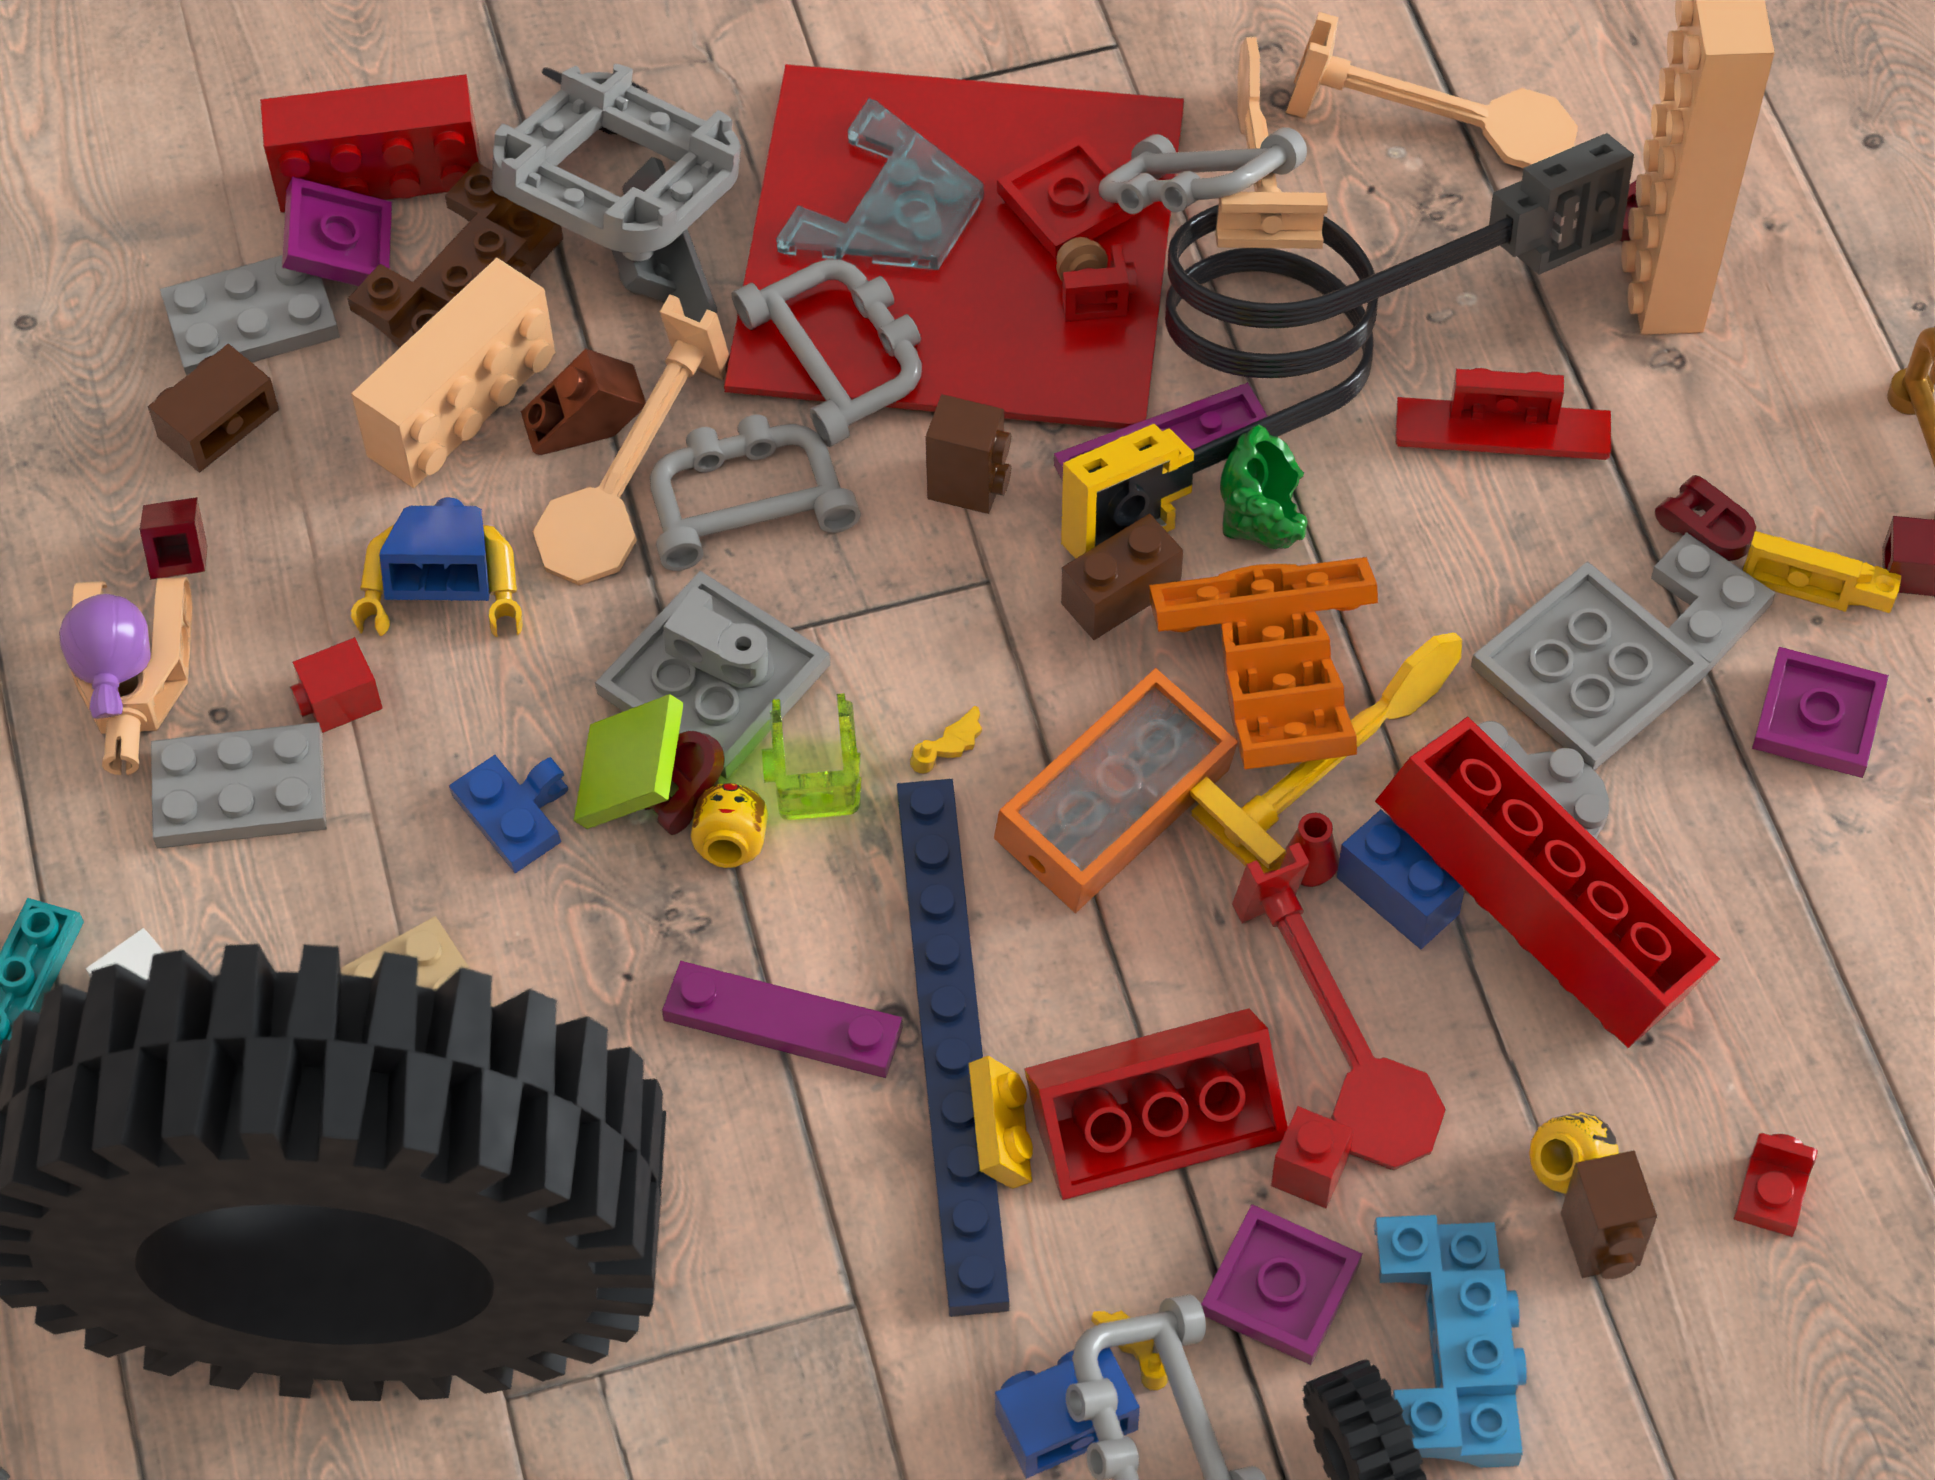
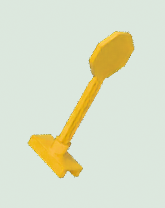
(1245, 828)

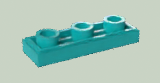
(36, 953)

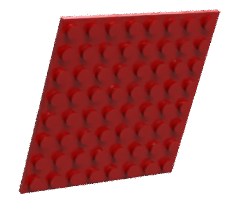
(995, 304)

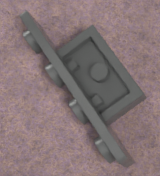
(669, 269)

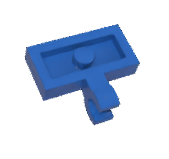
(510, 811)

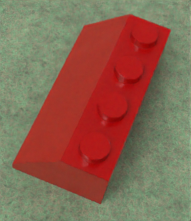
(1157, 1102)

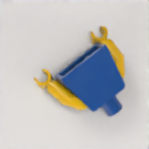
(438, 556)

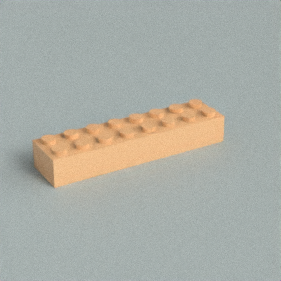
(1695, 160)

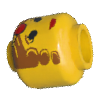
(729, 825)

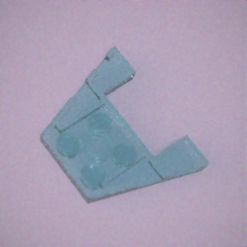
(909, 210)

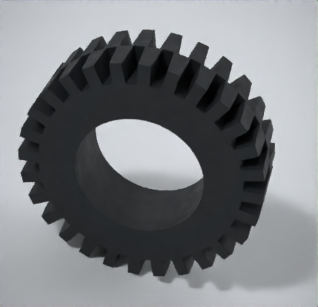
(327, 1175)

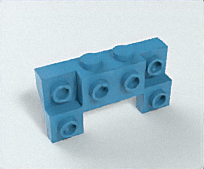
(1470, 1326)

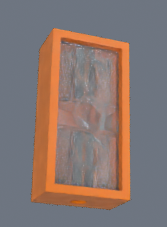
(1114, 790)

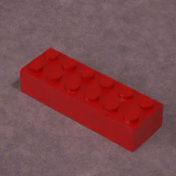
(1547, 880)

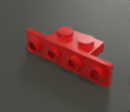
(1505, 416)

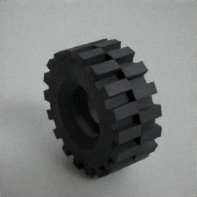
(1360, 1426)

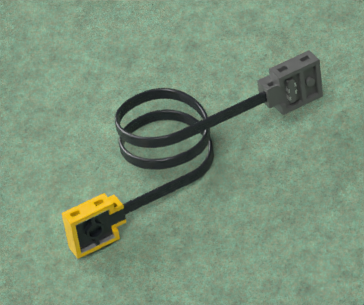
(1547, 219)

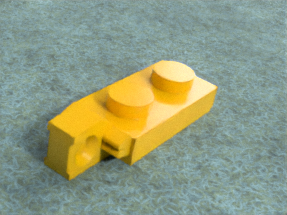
(1819, 575)

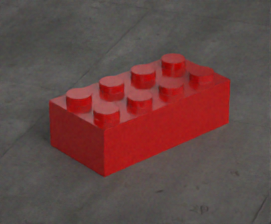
(373, 138)

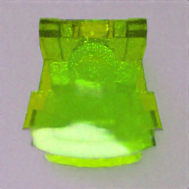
(819, 792)

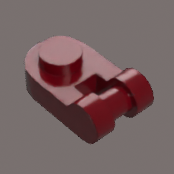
(1723, 527)
(695, 769)

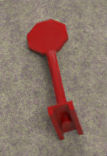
(1384, 1101)

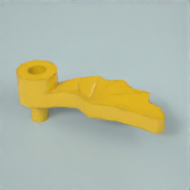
(956, 739)
(1152, 1370)

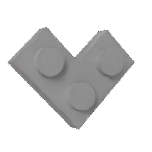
(1720, 597)

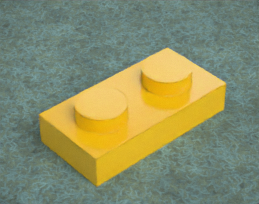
(1000, 1122)

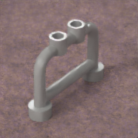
(1137, 182)
(871, 299)
(680, 542)
(1095, 1398)

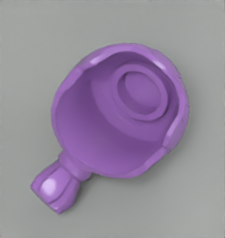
(105, 645)

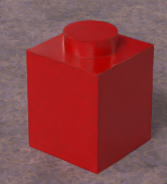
(335, 685)
(1311, 1157)

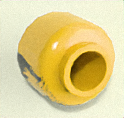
(1566, 1141)

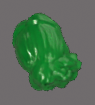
(1259, 491)

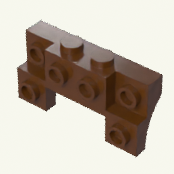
(494, 231)

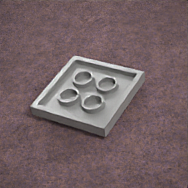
(1590, 665)
(710, 706)

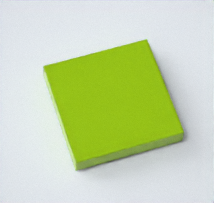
(628, 761)

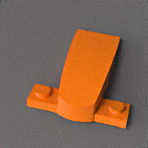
(1276, 652)

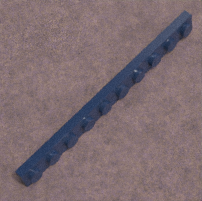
(949, 1043)

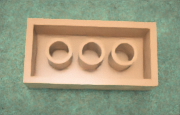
(454, 373)

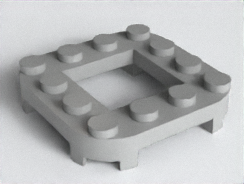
(639, 220)

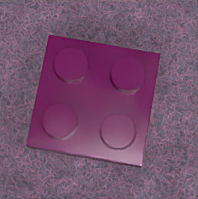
(335, 232)
(1820, 712)
(1281, 1284)

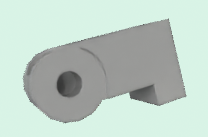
(715, 643)

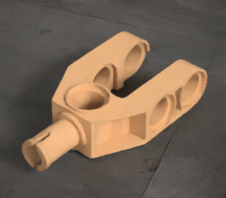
(158, 685)

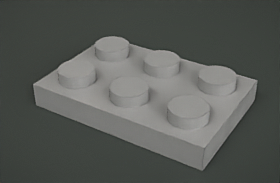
(252, 308)
(238, 785)

